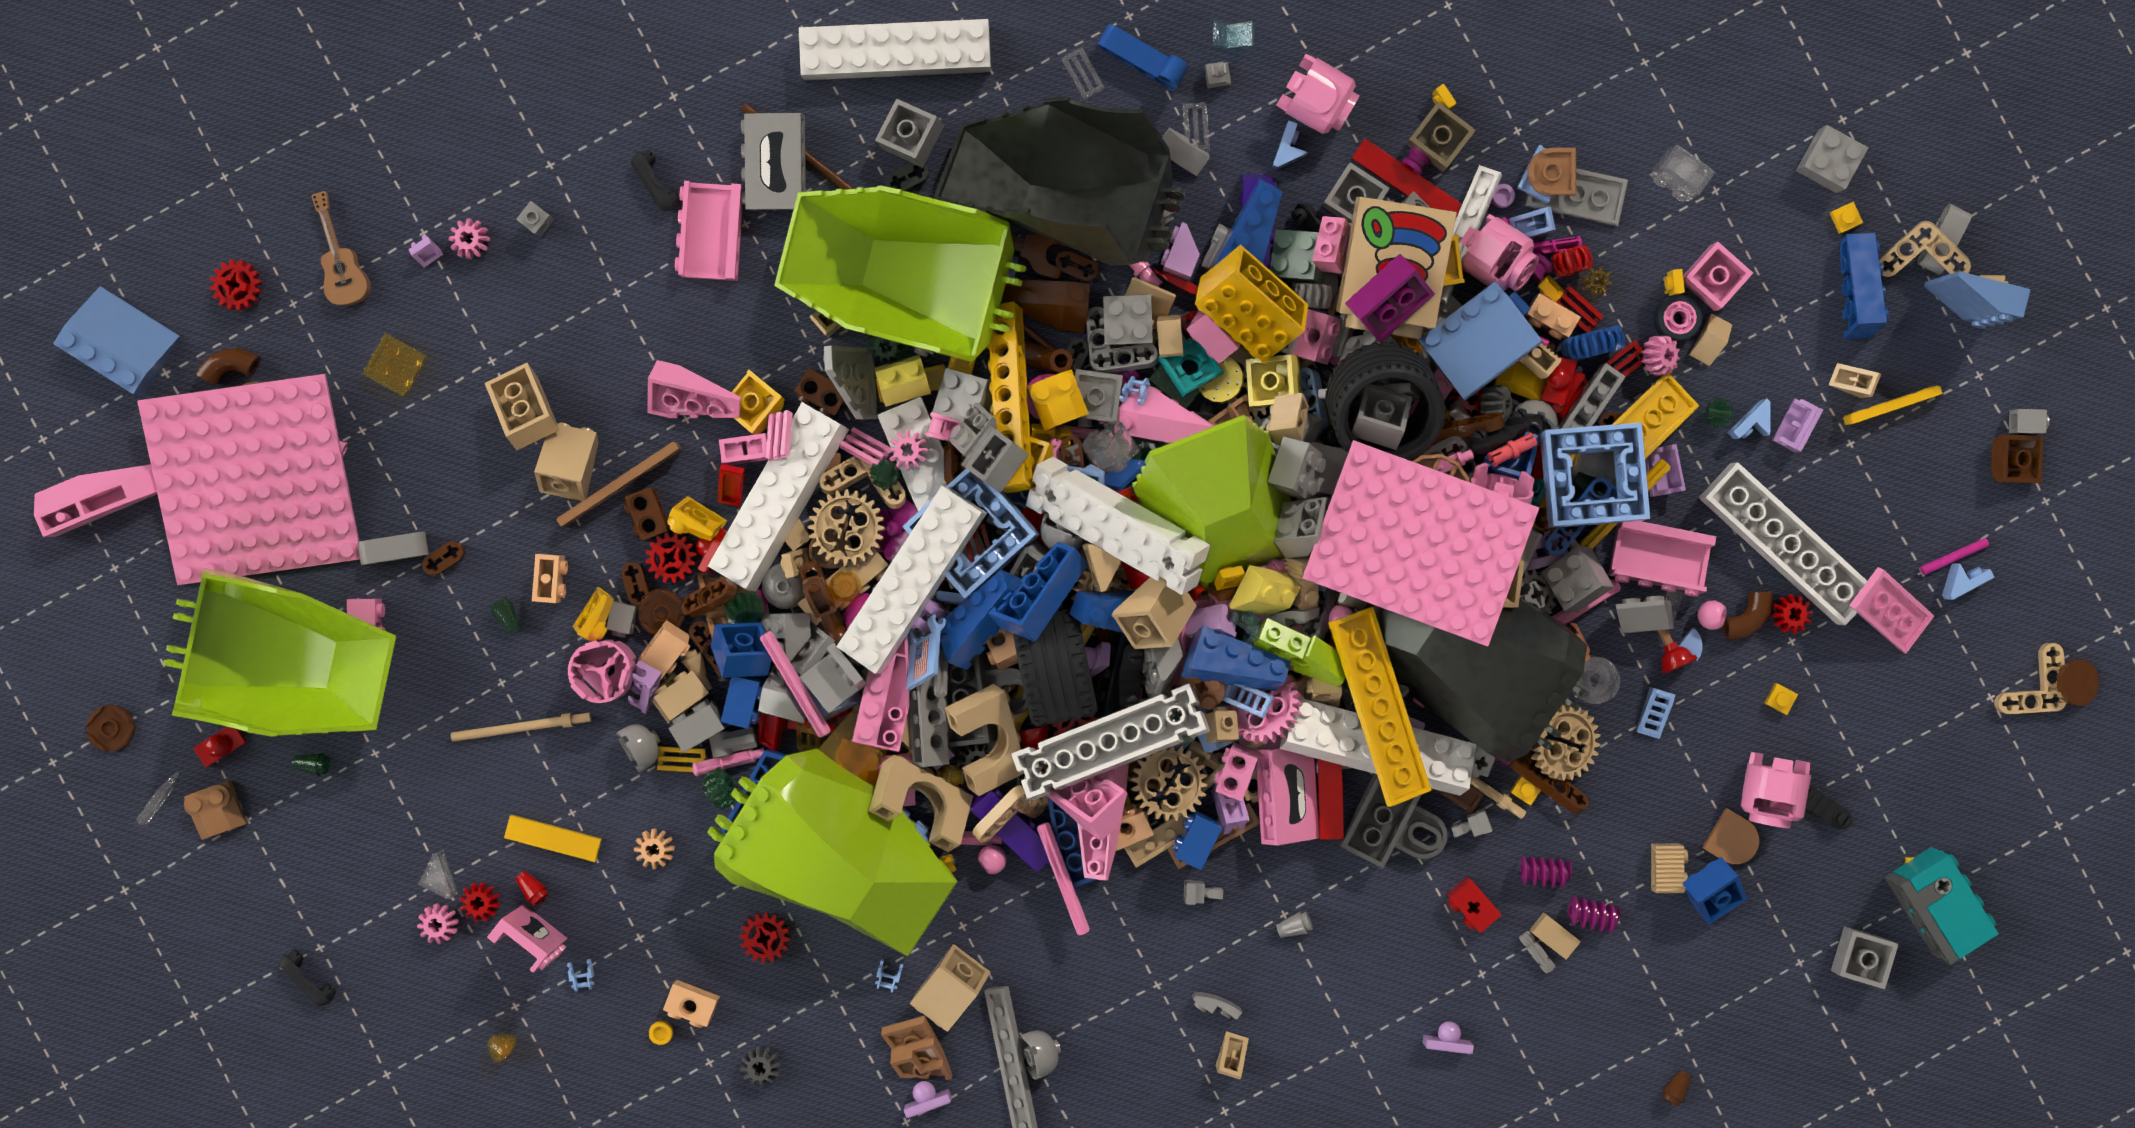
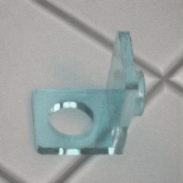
(1233, 35)
(1249, 623)

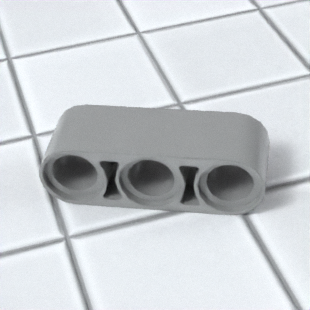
(1953, 224)
(393, 548)

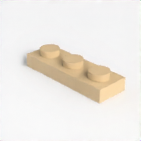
(1161, 840)

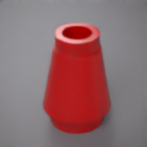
(532, 889)

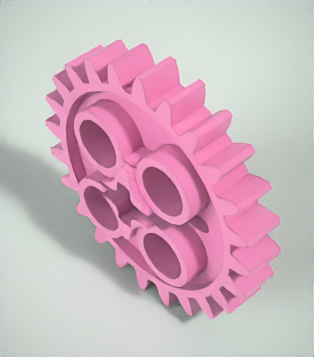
(1274, 722)

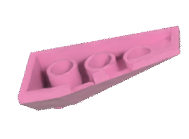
(681, 392)
(1159, 417)
(1092, 804)

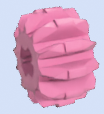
(460, 237)
(1660, 355)
(900, 453)
(434, 931)

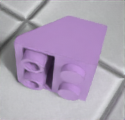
(1183, 254)

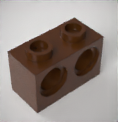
(825, 388)
(653, 511)

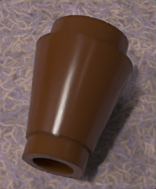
(1677, 1088)

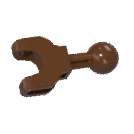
(1034, 250)
(821, 601)

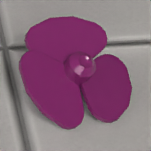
(894, 533)

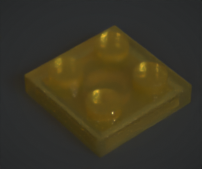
(395, 365)

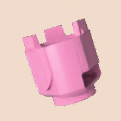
(1321, 97)
(1499, 254)
(1505, 485)
(588, 664)
(1775, 793)

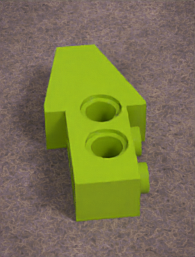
(1307, 654)

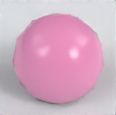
(1712, 615)
(992, 859)

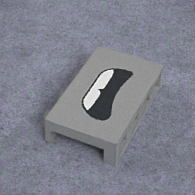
(773, 160)

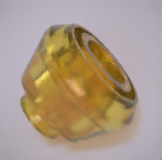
(849, 593)
(501, 1046)

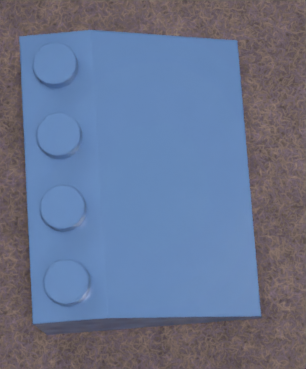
(1980, 299)
(117, 341)
(1480, 341)

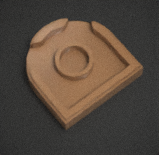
(1553, 172)
(1732, 838)

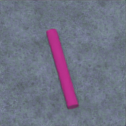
(1954, 556)

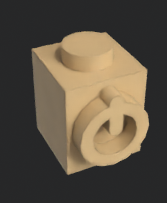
(1222, 725)

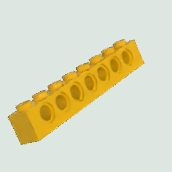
(1015, 385)

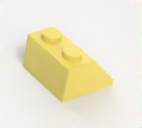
(1273, 378)
(902, 380)
(1264, 591)

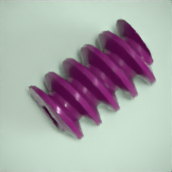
(1545, 871)
(1593, 913)

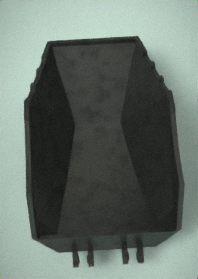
(1069, 176)
(1496, 692)

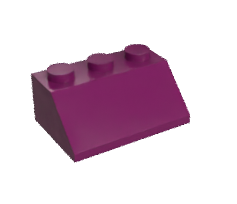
(1390, 298)

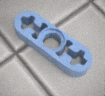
(1314, 382)

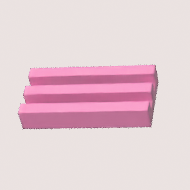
(855, 433)
(779, 436)

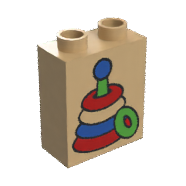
(1381, 233)

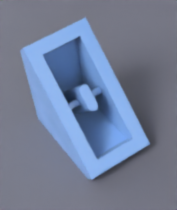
(1534, 223)

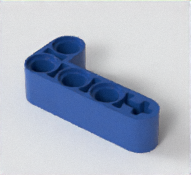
(1143, 58)
(1587, 493)

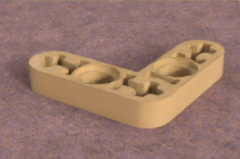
(1929, 244)
(862, 471)
(2046, 688)
(1012, 802)

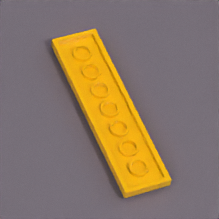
(1380, 706)

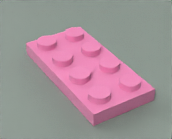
(1891, 610)

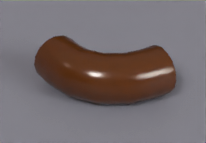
(1047, 358)
(225, 361)
(1751, 619)

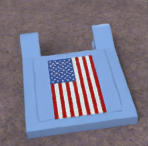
(924, 653)

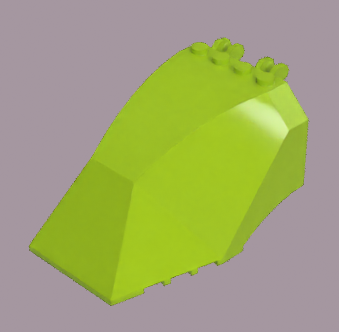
(900, 267)
(1218, 492)
(278, 661)
(819, 847)

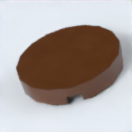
(658, 607)
(2078, 682)
(110, 728)

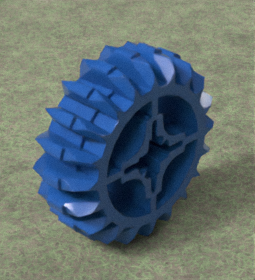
(1593, 343)

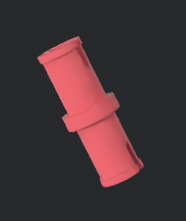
(1512, 449)

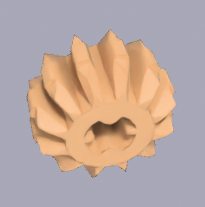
(659, 856)

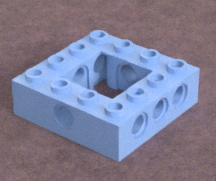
(1630, 473)
(1019, 533)

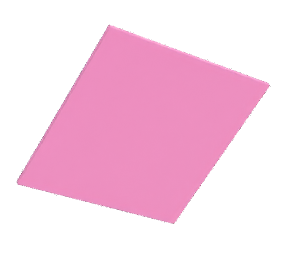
(250, 478)

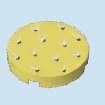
(1227, 385)

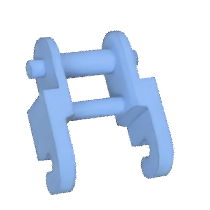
(1128, 388)
(880, 973)
(573, 977)

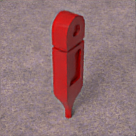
(1178, 282)

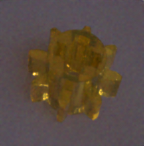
(1593, 275)
(951, 775)

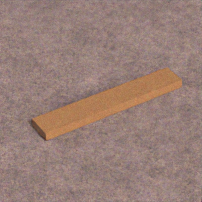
(619, 484)

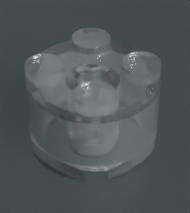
(1110, 447)
(1607, 680)

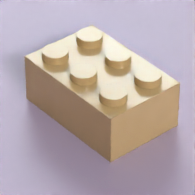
(521, 406)

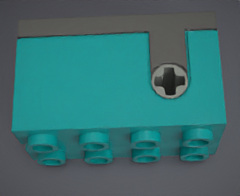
(1942, 905)

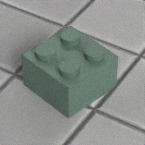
(1293, 257)

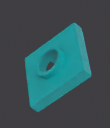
(1207, 368)

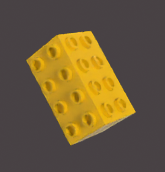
(1251, 304)

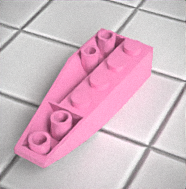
(91, 498)
(885, 704)
(1098, 854)

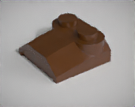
(2017, 459)

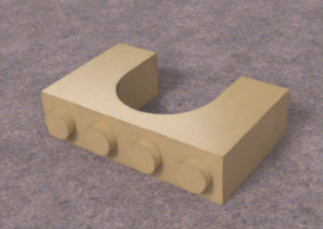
(977, 710)
(949, 802)

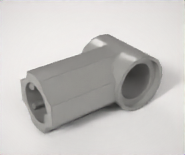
(1217, 241)
(728, 742)

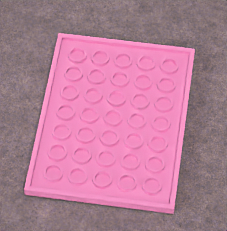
(1420, 543)

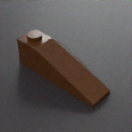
(1052, 302)

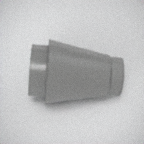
(1295, 925)

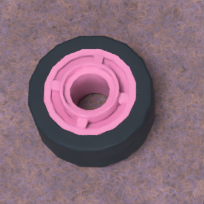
(1690, 314)

